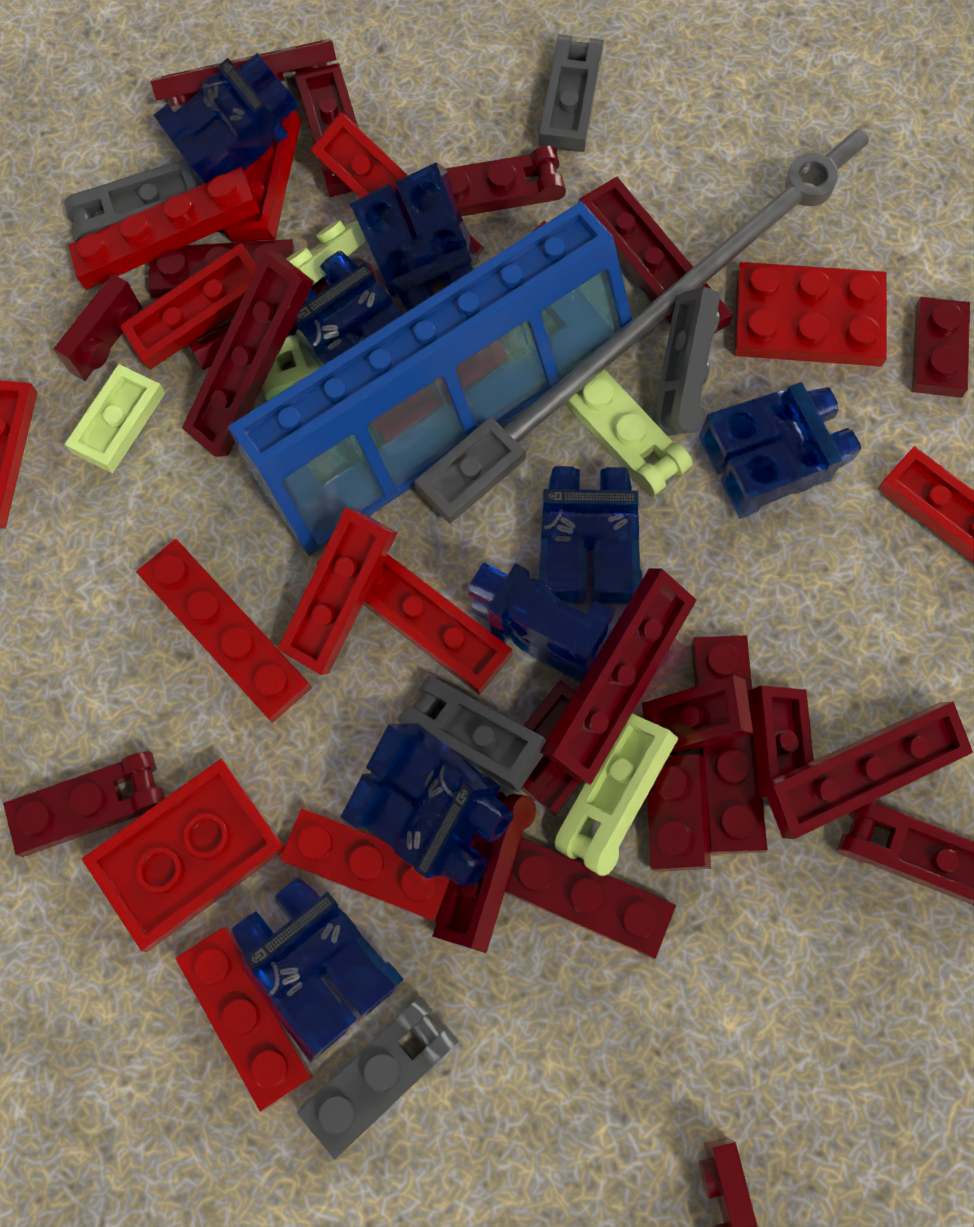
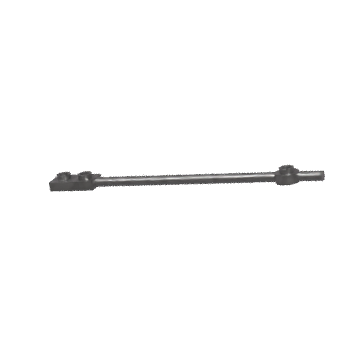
(494, 452)

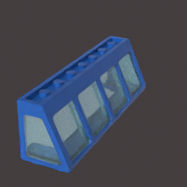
(434, 375)

